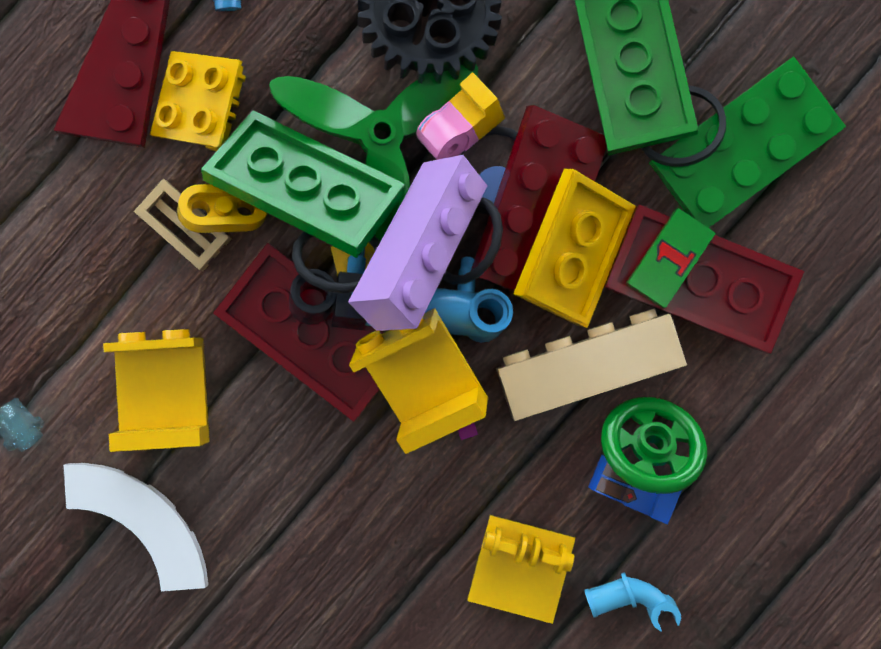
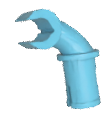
(631, 591)

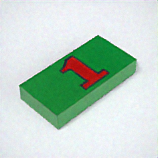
(670, 258)

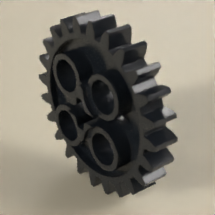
(467, 26)

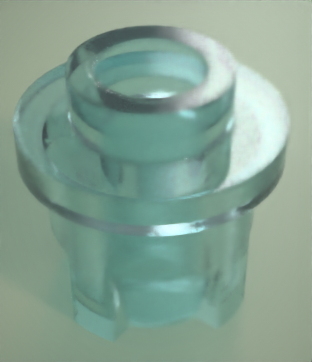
(19, 426)

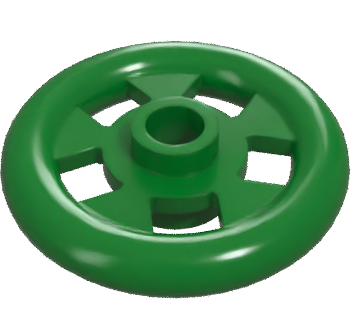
(642, 474)

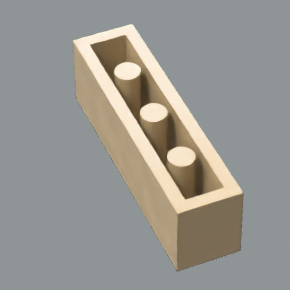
(590, 366)

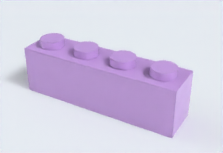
(418, 244)

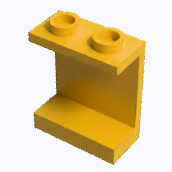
(422, 380)
(159, 391)

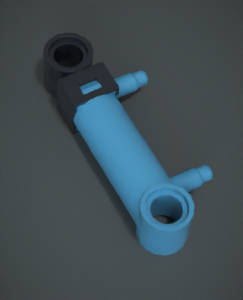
(455, 307)

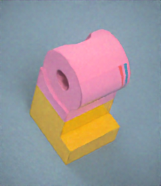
(461, 120)

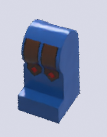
(609, 484)

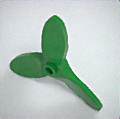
(350, 120)

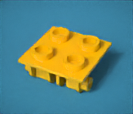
(198, 99)
(521, 569)

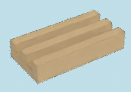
(154, 198)

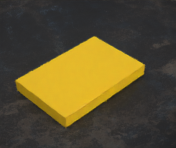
(575, 248)

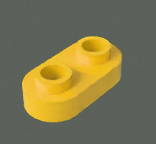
(220, 210)

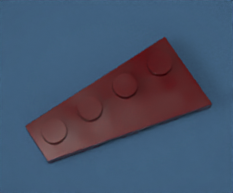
(118, 75)

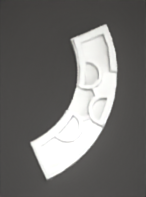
(146, 514)

